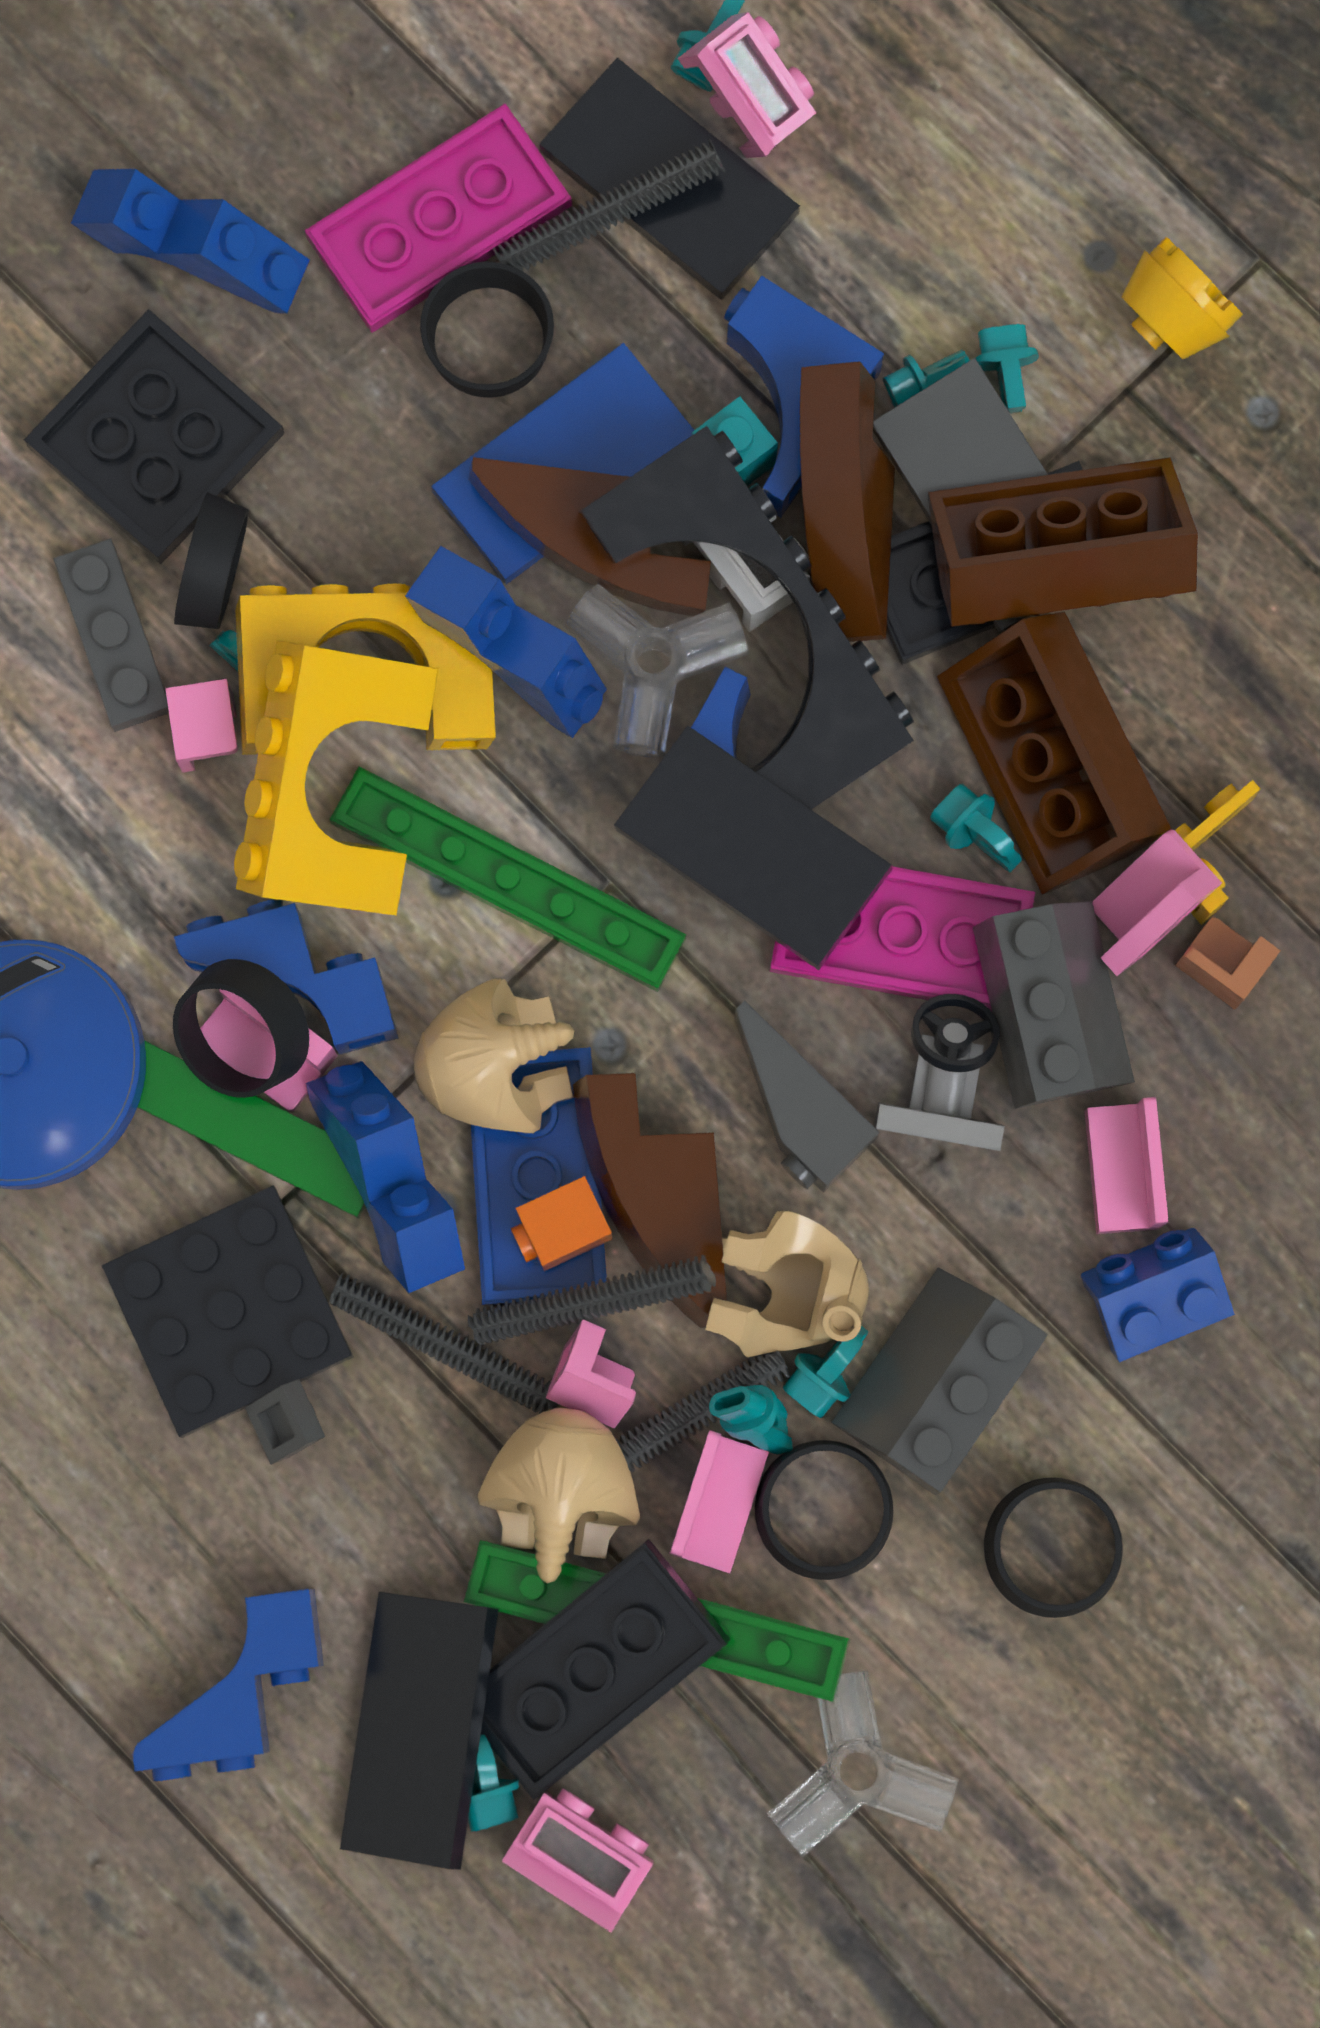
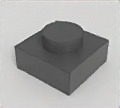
(285, 1421)

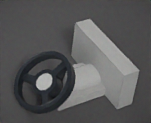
(947, 1078)

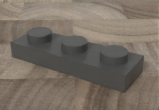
(112, 635)

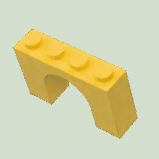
(463, 693)
(306, 701)

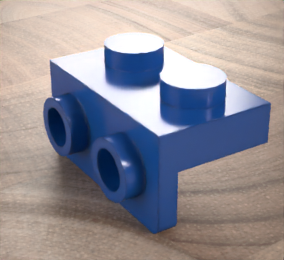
(1158, 1292)

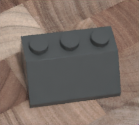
(1053, 1002)
(939, 1379)

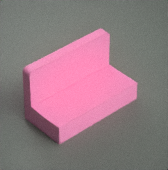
(1152, 898)
(246, 1044)
(1126, 1167)
(719, 1502)

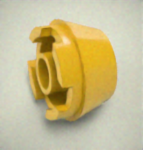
(1177, 302)

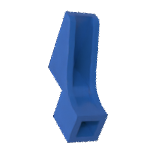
(195, 235)
(519, 647)
(274, 937)
(386, 1164)
(231, 1717)

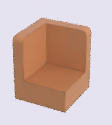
(1226, 961)

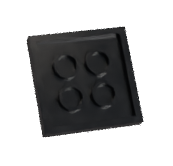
(154, 435)
(227, 1311)

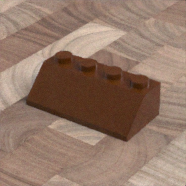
(1063, 541)
(1053, 751)

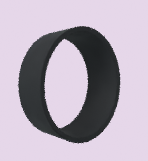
(475, 277)
(211, 563)
(275, 1005)
(775, 1547)
(994, 1561)

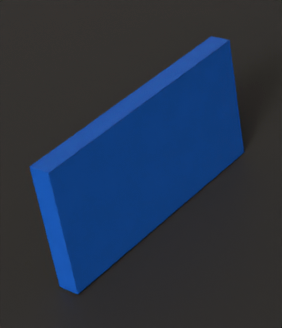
(600, 423)
(519, 1168)

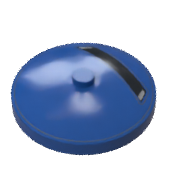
(65, 1063)

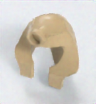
(476, 1046)
(813, 1283)
(559, 1473)

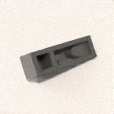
(807, 1114)

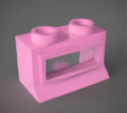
(752, 82)
(579, 1858)

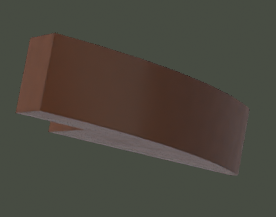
(846, 495)
(544, 511)
(653, 1185)

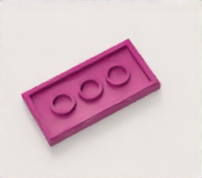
(437, 217)
(914, 938)

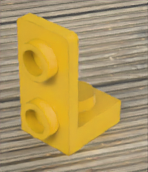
(1221, 810)

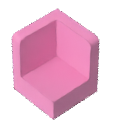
(202, 721)
(591, 1381)

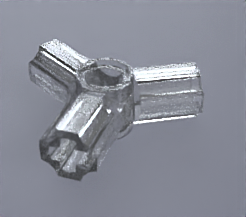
(649, 697)
(899, 1787)

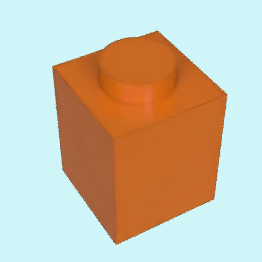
(561, 1225)

